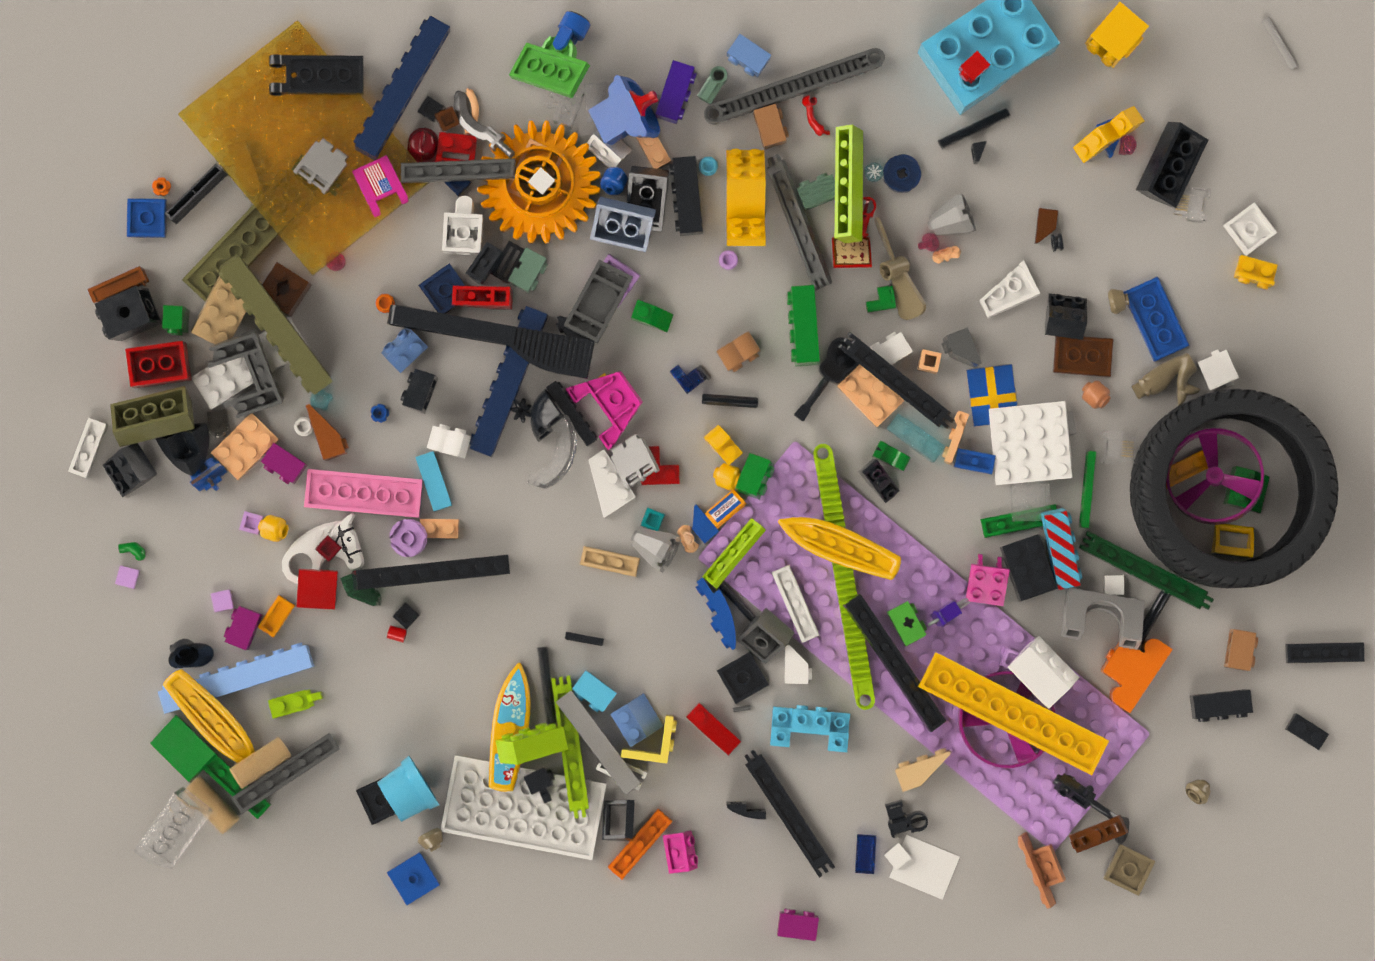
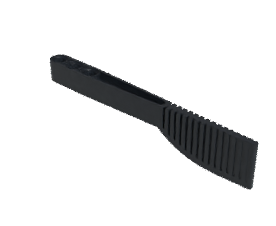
(542, 349)

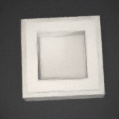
(541, 181)
(1114, 585)
(897, 856)

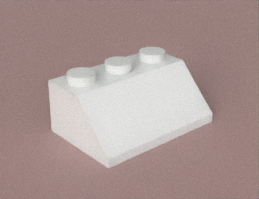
(1043, 672)

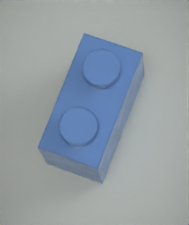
(748, 56)

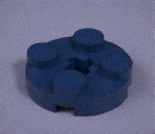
(896, 164)

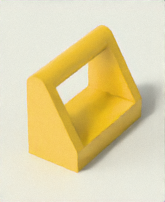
(1234, 551)

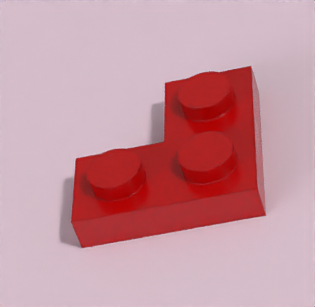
(667, 475)

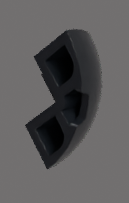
(544, 415)
(187, 448)

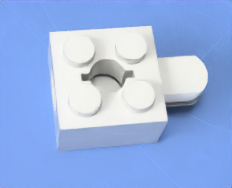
(463, 229)

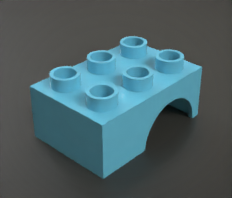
(1003, 32)

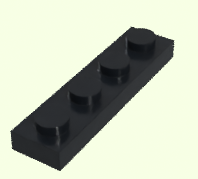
(1325, 652)

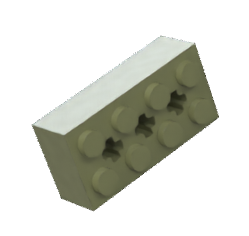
(152, 416)

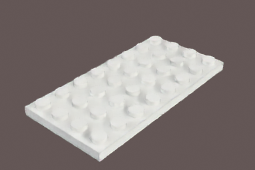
(518, 816)

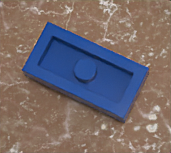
(974, 461)

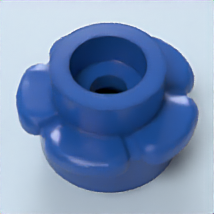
(379, 408)

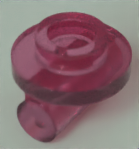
(1127, 145)
(929, 242)
(337, 264)

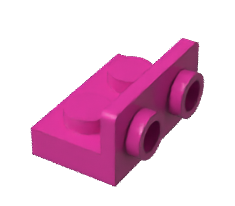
(680, 852)

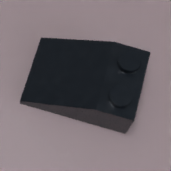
(649, 189)

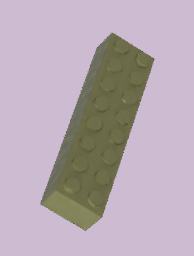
(272, 319)

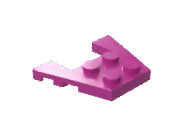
(616, 400)

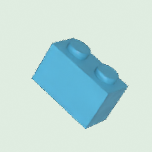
(593, 691)

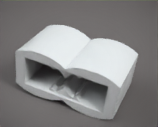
(449, 441)

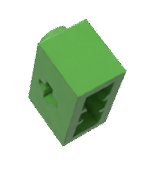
(907, 634)

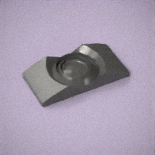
(598, 301)

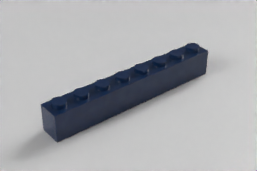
(402, 88)
(504, 389)

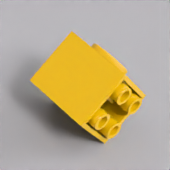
(1116, 35)

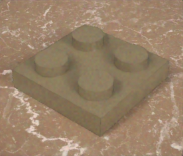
(1129, 869)

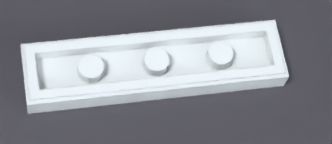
(795, 603)

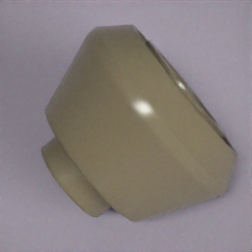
(1117, 301)
(1198, 791)
(431, 839)

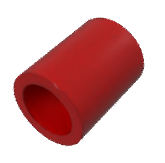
(396, 633)

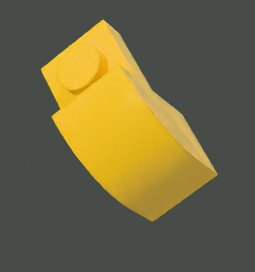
(723, 445)

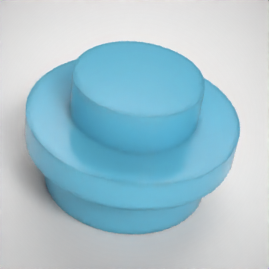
(708, 166)

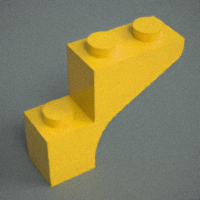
(1108, 133)

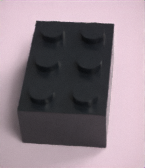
(1028, 568)

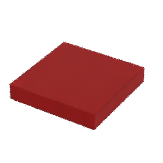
(316, 589)

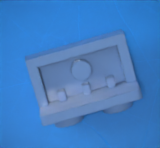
(404, 349)

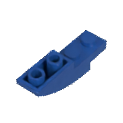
(723, 619)

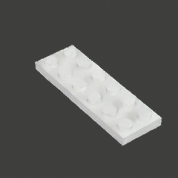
(233, 377)

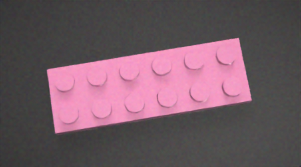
(363, 493)

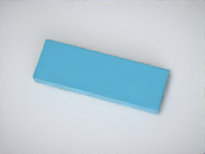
(433, 481)

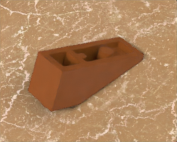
(328, 438)

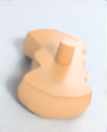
(946, 254)
(687, 539)

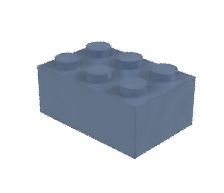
(622, 224)

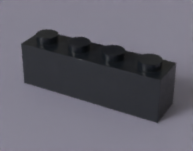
(687, 196)

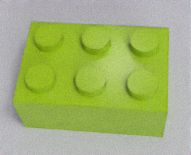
(531, 744)

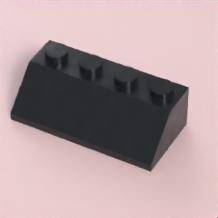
(1172, 164)

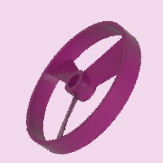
(1215, 476)
(1022, 749)

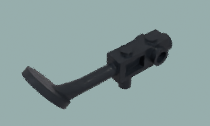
(1084, 796)

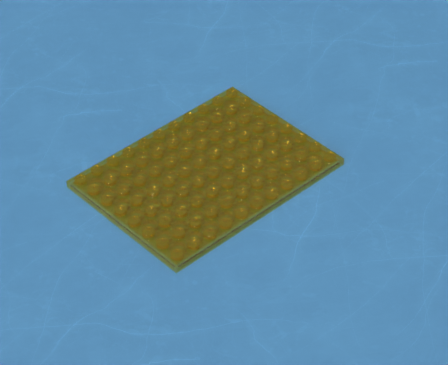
(265, 138)

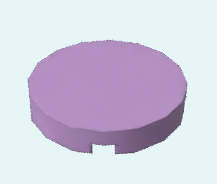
(408, 537)

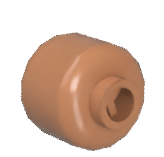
(1096, 394)

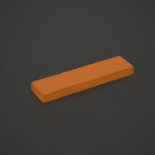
(641, 843)

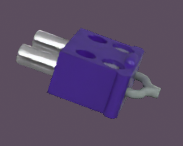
(948, 612)

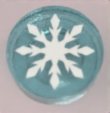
(873, 172)

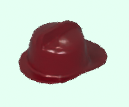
(423, 145)

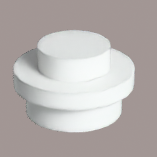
(303, 426)

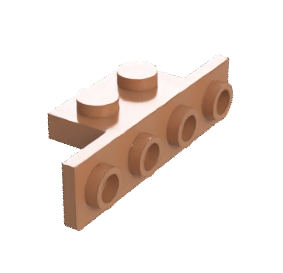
(1044, 868)

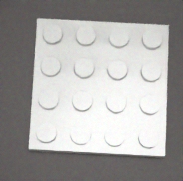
(1031, 443)

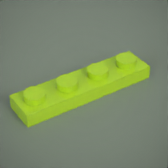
(734, 553)

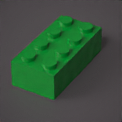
(804, 325)

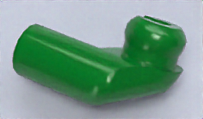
(134, 548)

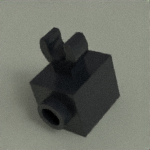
(539, 781)

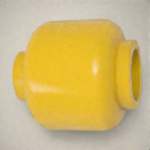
(727, 476)
(273, 528)

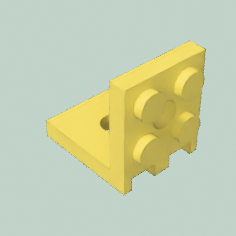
(667, 745)

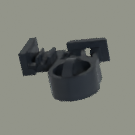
(900, 822)

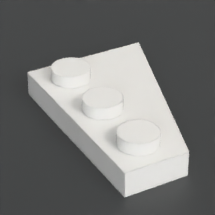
(1010, 292)
(608, 484)

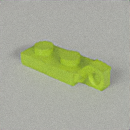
(293, 702)

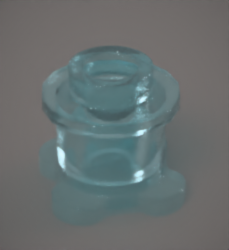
(327, 397)

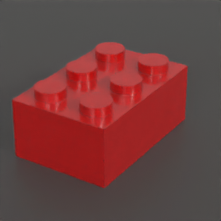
(158, 364)

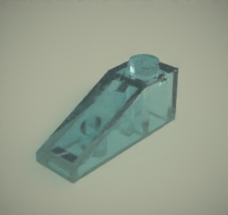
(916, 438)

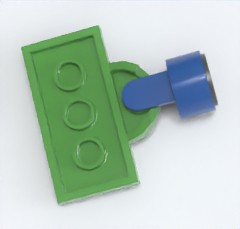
(555, 63)

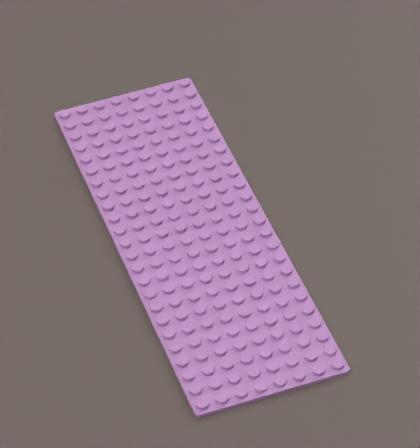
(971, 639)

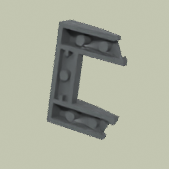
(267, 389)

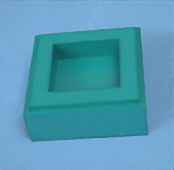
(652, 519)

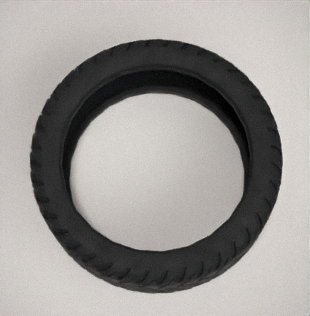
(1315, 480)

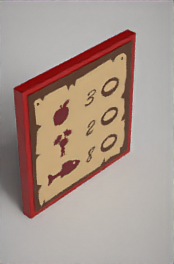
(852, 254)

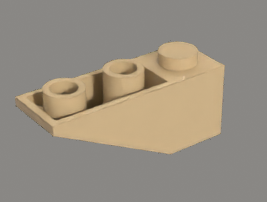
(916, 773)

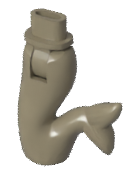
(1161, 376)

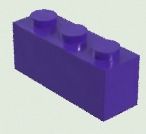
(675, 92)

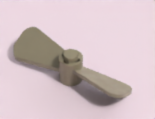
(907, 297)

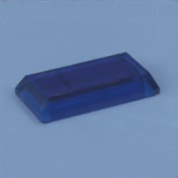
(865, 854)

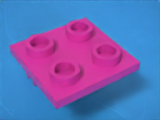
(987, 583)

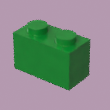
(175, 319)
(755, 476)

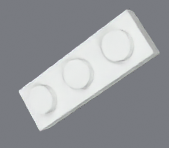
(87, 448)

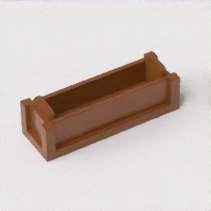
(118, 284)

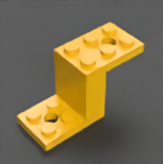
(745, 197)

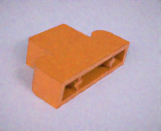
(1133, 670)

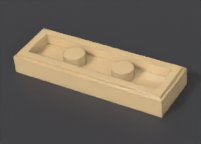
(609, 561)

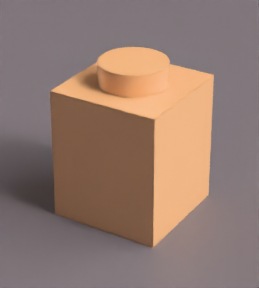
(929, 361)

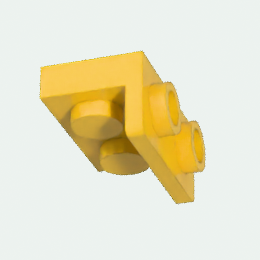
(1255, 271)

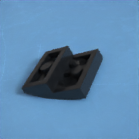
(739, 808)

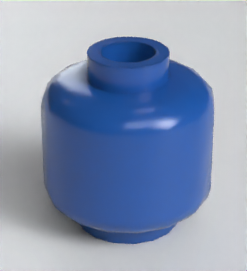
(613, 181)

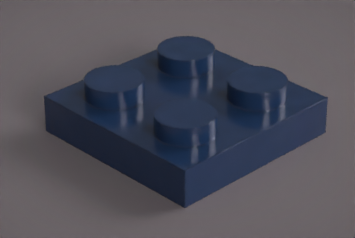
(440, 287)

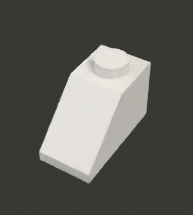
(796, 668)

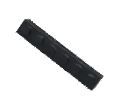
(196, 194)
(568, 408)

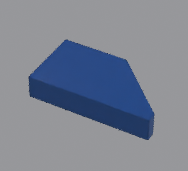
(703, 526)

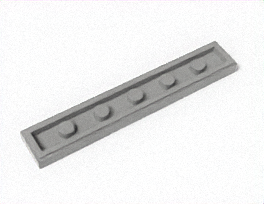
(598, 742)

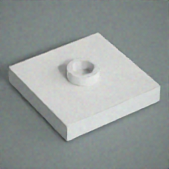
(1250, 229)

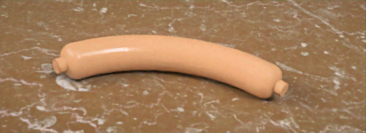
(474, 105)

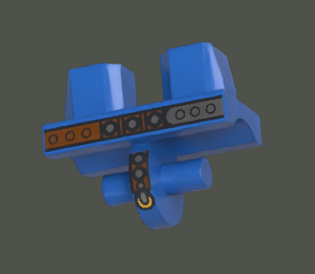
(209, 477)

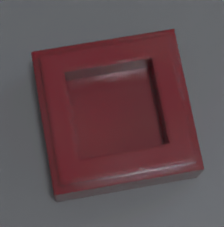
(328, 548)

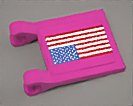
(379, 181)

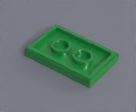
(183, 748)

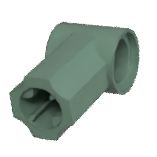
(712, 86)

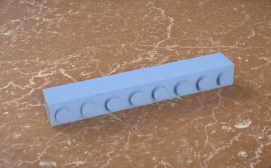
(248, 674)

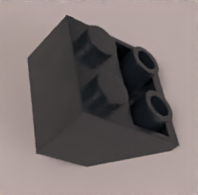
(1066, 316)
(129, 469)

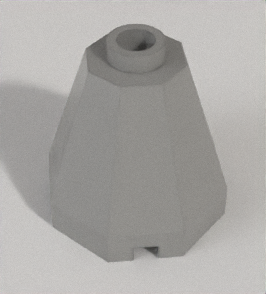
(952, 218)
(655, 547)

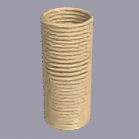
(265, 760)
(225, 816)

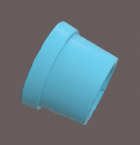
(407, 790)

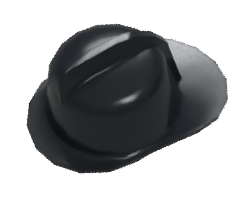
(189, 654)

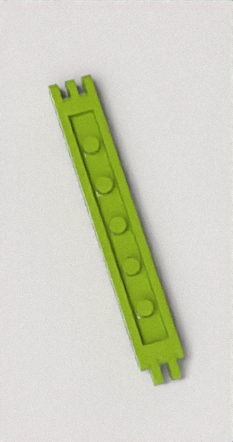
(572, 757)

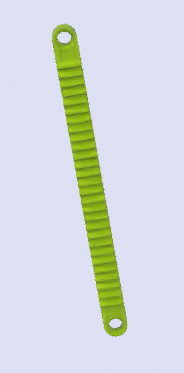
(844, 580)

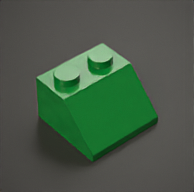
(1240, 501)

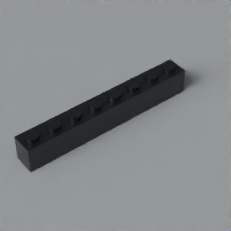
(430, 572)

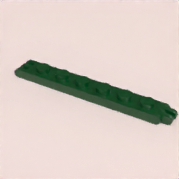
(1146, 571)

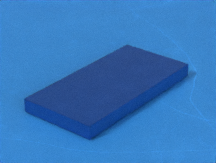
(1156, 319)

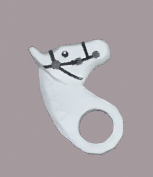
(341, 532)

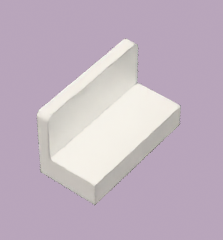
(609, 154)

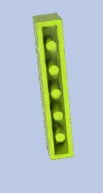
(848, 184)

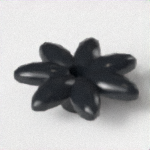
(521, 410)

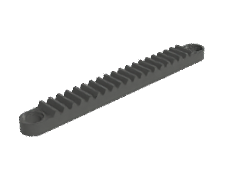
(794, 86)

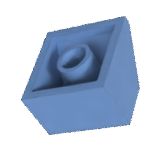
(636, 720)

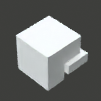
(1218, 369)

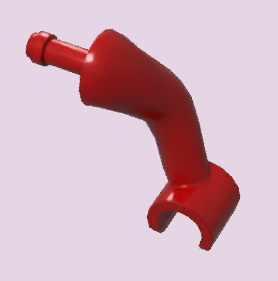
(809, 103)

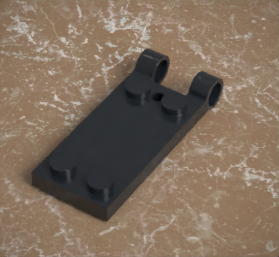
(319, 75)

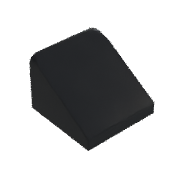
(977, 150)

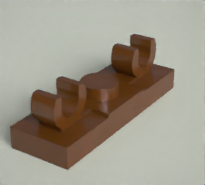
(1098, 834)

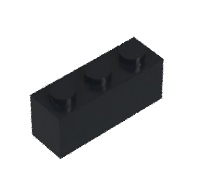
(1221, 705)

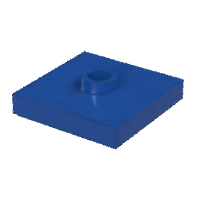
(146, 218)
(413, 878)

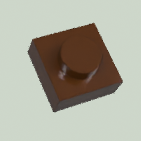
(447, 118)

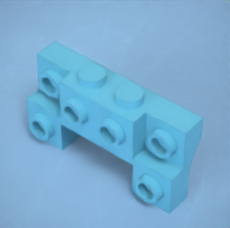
(812, 722)

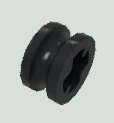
(1057, 242)

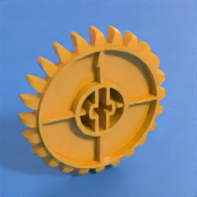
(562, 204)

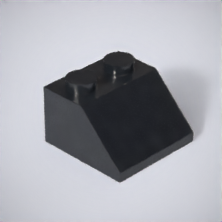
(419, 390)

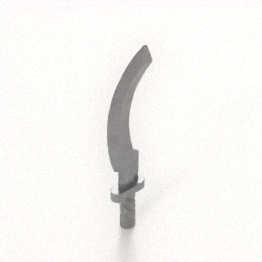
(476, 129)

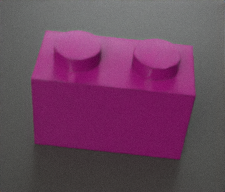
(283, 463)
(242, 628)
(797, 925)

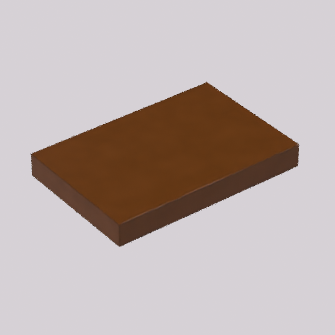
(1083, 357)

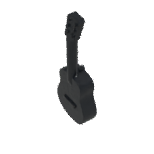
(832, 370)

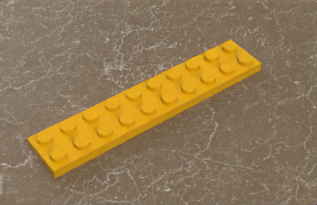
(1013, 713)

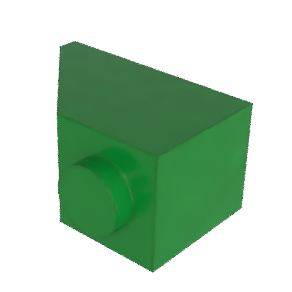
(652, 316)

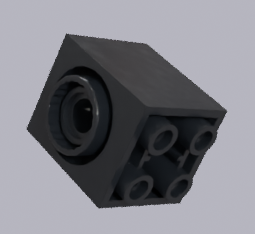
(127, 313)

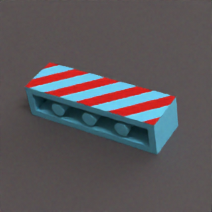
(1061, 549)

